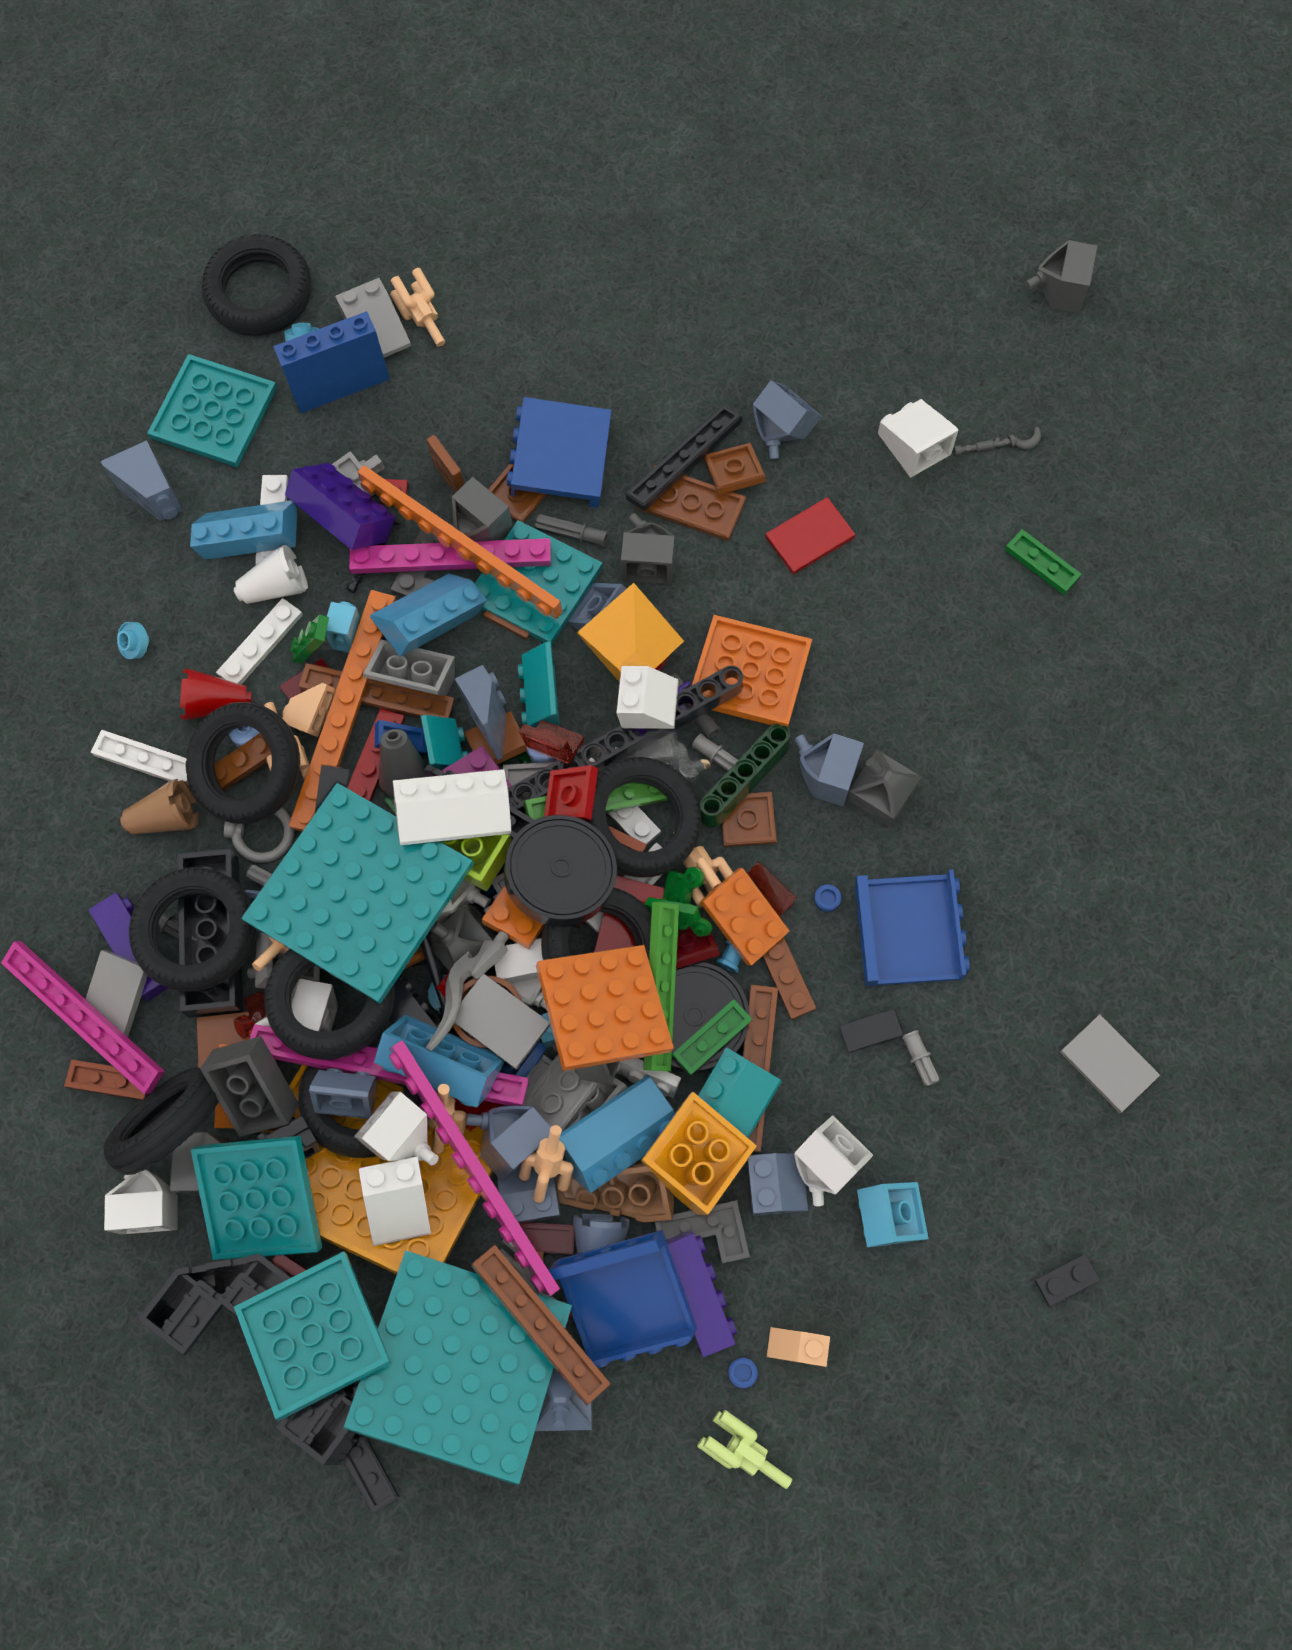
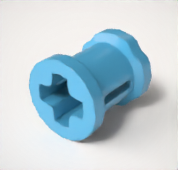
(729, 959)

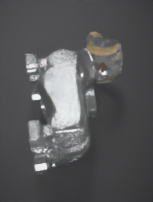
(672, 753)

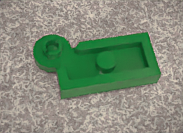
(680, 885)
(688, 916)

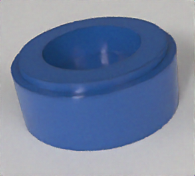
(827, 898)
(742, 1372)

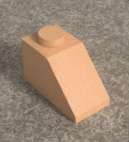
(309, 709)
(798, 1346)

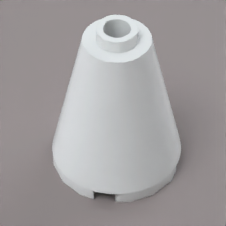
(272, 578)

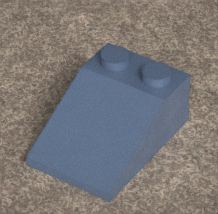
(485, 706)
(520, 1201)

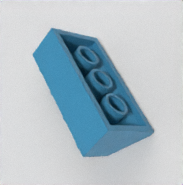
(245, 530)
(428, 612)
(453, 1062)
(616, 1134)

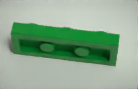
(1043, 562)
(309, 639)
(712, 1037)

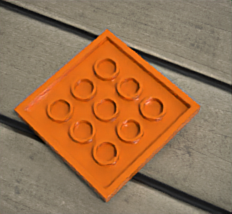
(769, 663)
(603, 1007)

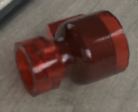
(256, 1010)

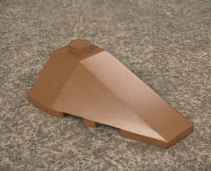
(630, 1193)

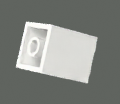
(918, 436)
(395, 1201)

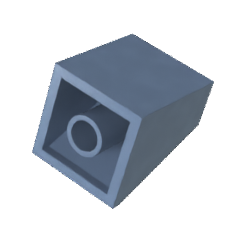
(143, 480)

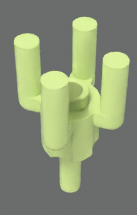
(741, 1450)

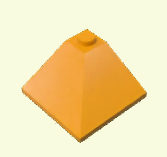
(630, 633)
(698, 1155)

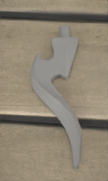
(462, 969)

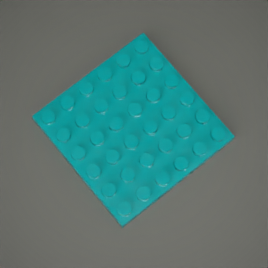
(356, 894)
(459, 1375)

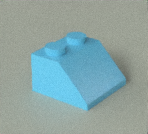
(892, 1214)

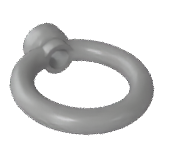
(236, 831)

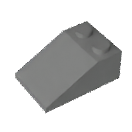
(376, 301)

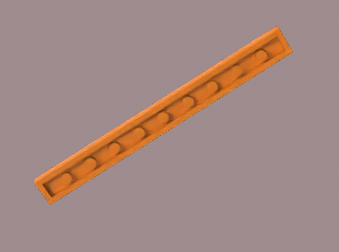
(465, 547)
(342, 709)

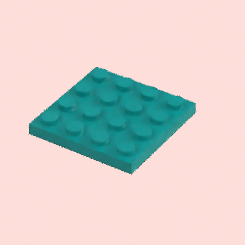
(212, 410)
(565, 579)
(256, 1198)
(311, 1336)

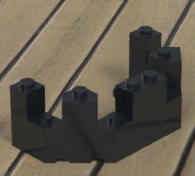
(193, 1300)

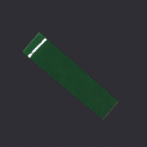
(740, 785)

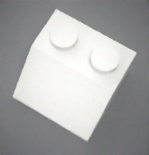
(646, 698)

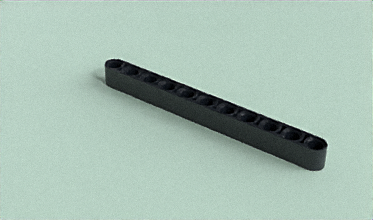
(632, 742)

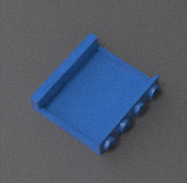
(333, 362)
(559, 449)
(911, 929)
(626, 1299)

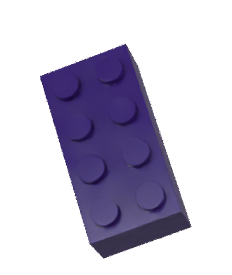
(339, 506)

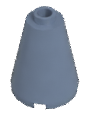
(598, 1230)

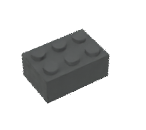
(250, 1086)

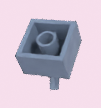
(782, 416)
(829, 766)
(509, 1136)
(563, 1408)

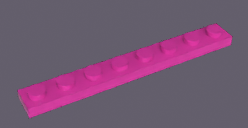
(438, 557)
(83, 1017)

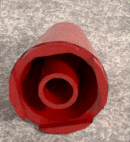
(206, 693)

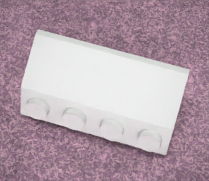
(452, 807)

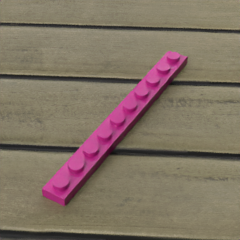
(506, 1089)
(479, 1179)

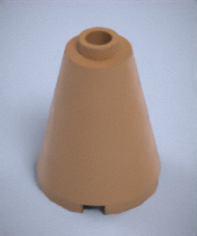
(162, 810)

